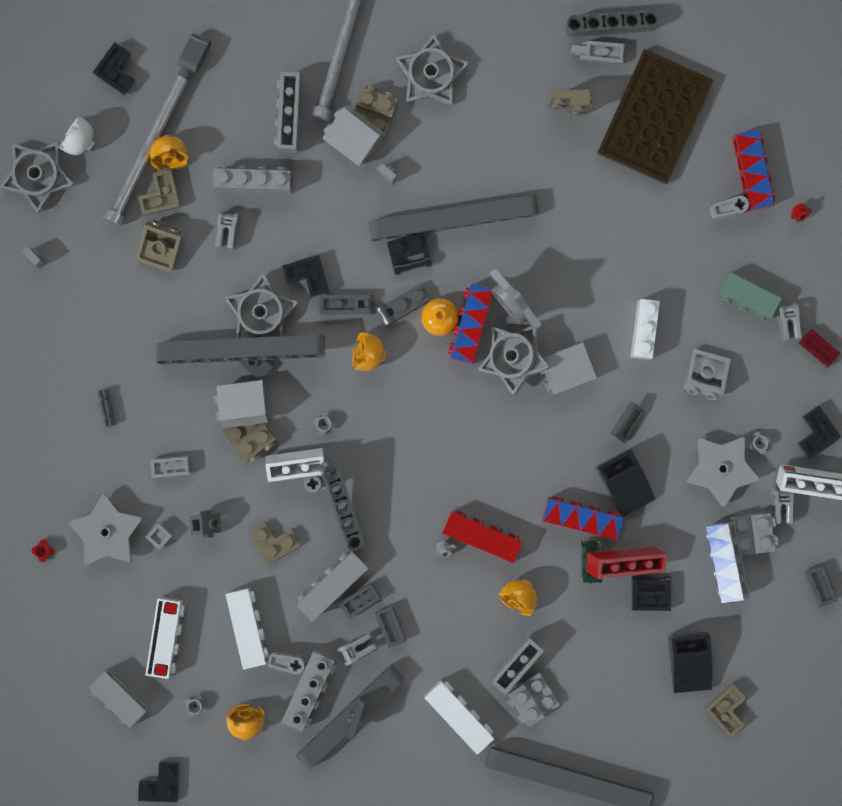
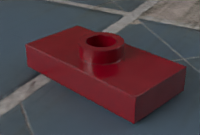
(819, 348)

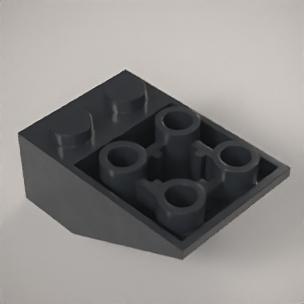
(625, 482)
(691, 662)

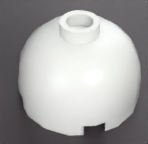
(78, 137)

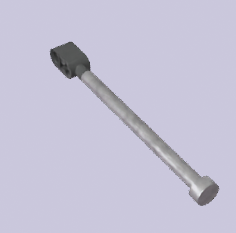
(189, 61)
(322, 111)

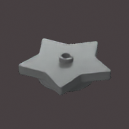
(433, 59)
(25, 166)
(260, 297)
(512, 301)
(504, 348)
(707, 470)
(120, 529)

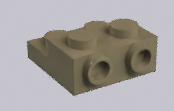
(576, 101)
(376, 107)
(160, 245)
(250, 440)

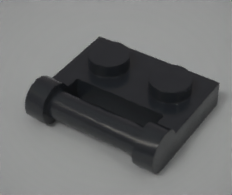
(406, 248)
(651, 599)

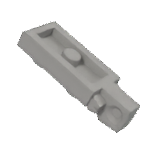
(599, 52)

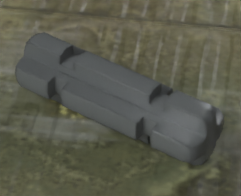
(106, 409)

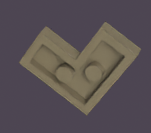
(165, 196)
(271, 547)
(721, 710)

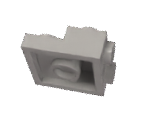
(706, 374)
(756, 533)
(532, 700)

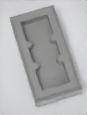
(170, 467)

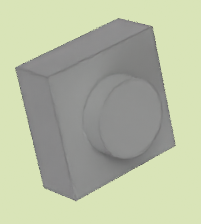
(387, 172)
(34, 256)
(159, 536)

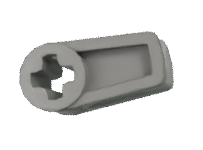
(728, 209)
(223, 225)
(784, 318)
(321, 486)
(777, 503)
(351, 646)
(284, 662)

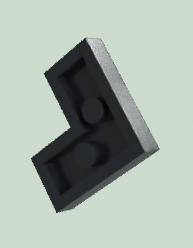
(110, 69)
(309, 270)
(822, 432)
(165, 788)

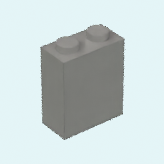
(352, 135)
(568, 369)
(241, 404)

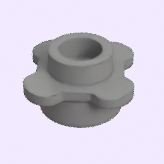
(323, 429)
(765, 440)
(444, 549)
(192, 711)

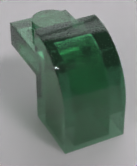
(588, 547)

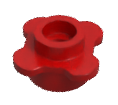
(800, 212)
(38, 550)

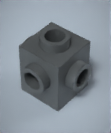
(205, 524)

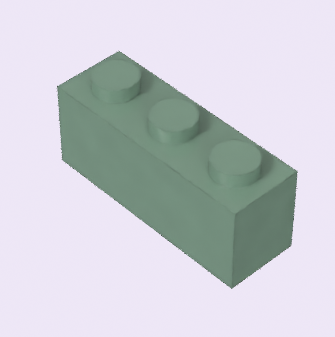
(748, 297)

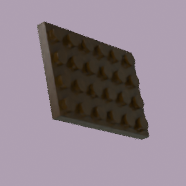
(655, 116)

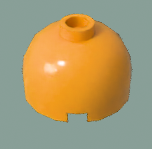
(168, 152)
(439, 317)
(368, 353)
(519, 595)
(245, 721)

